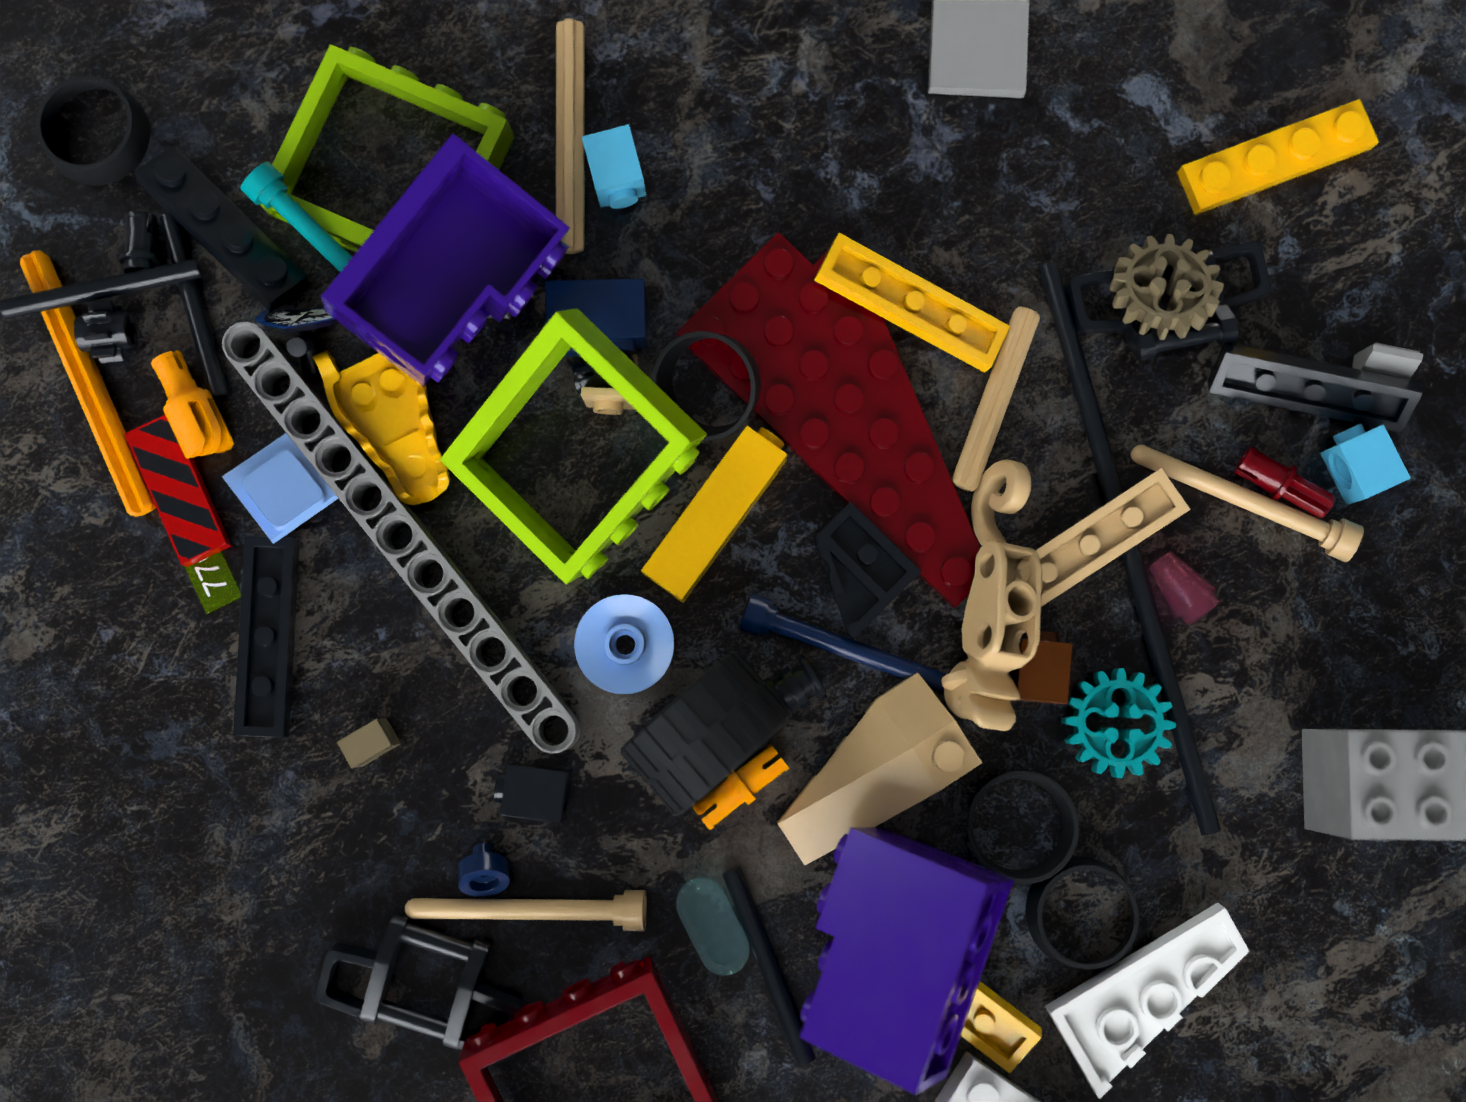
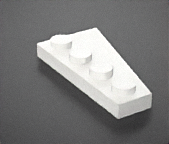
(1132, 1001)

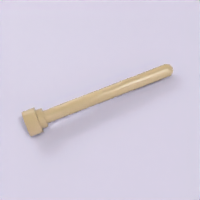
(1337, 537)
(624, 910)

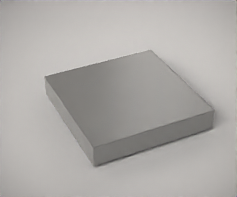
(979, 47)

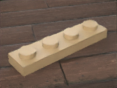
(1107, 534)

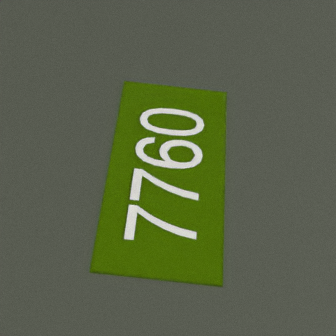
(213, 582)

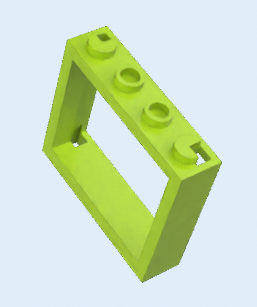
(397, 82)
(465, 454)

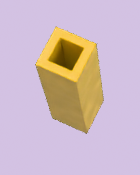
(716, 512)

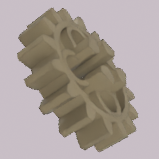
(1184, 306)

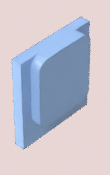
(279, 488)

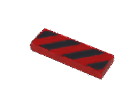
(177, 492)

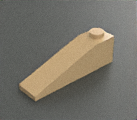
(886, 764)

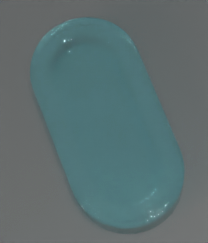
(712, 925)

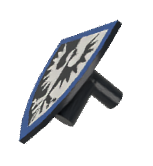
(303, 322)

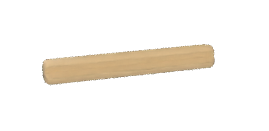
(995, 399)

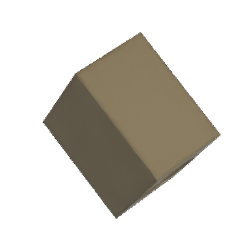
(368, 743)

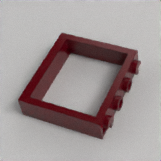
(577, 1004)

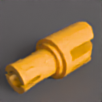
(190, 409)

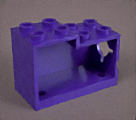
(444, 261)
(902, 956)

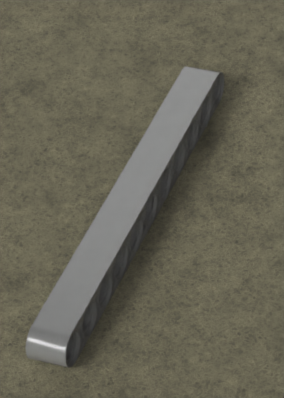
(380, 523)

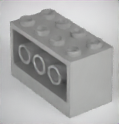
(1385, 783)

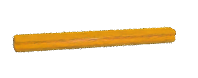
(90, 390)

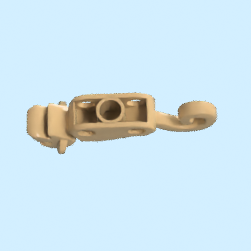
(997, 606)

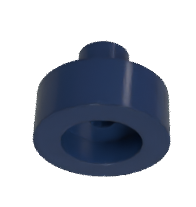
(483, 872)

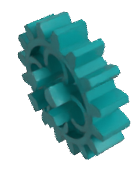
(1138, 702)

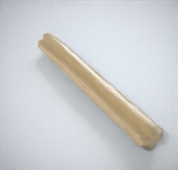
(569, 129)

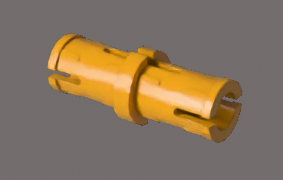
(740, 786)

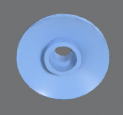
(598, 637)

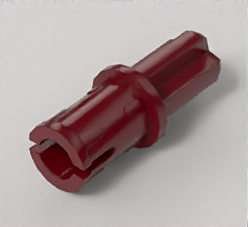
(1284, 482)

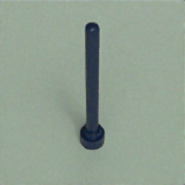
(763, 618)

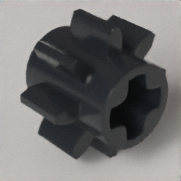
(105, 331)

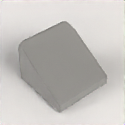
(1388, 360)

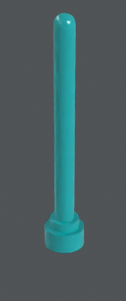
(266, 187)

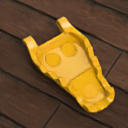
(390, 422)

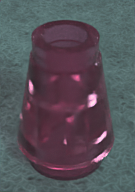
(1183, 588)

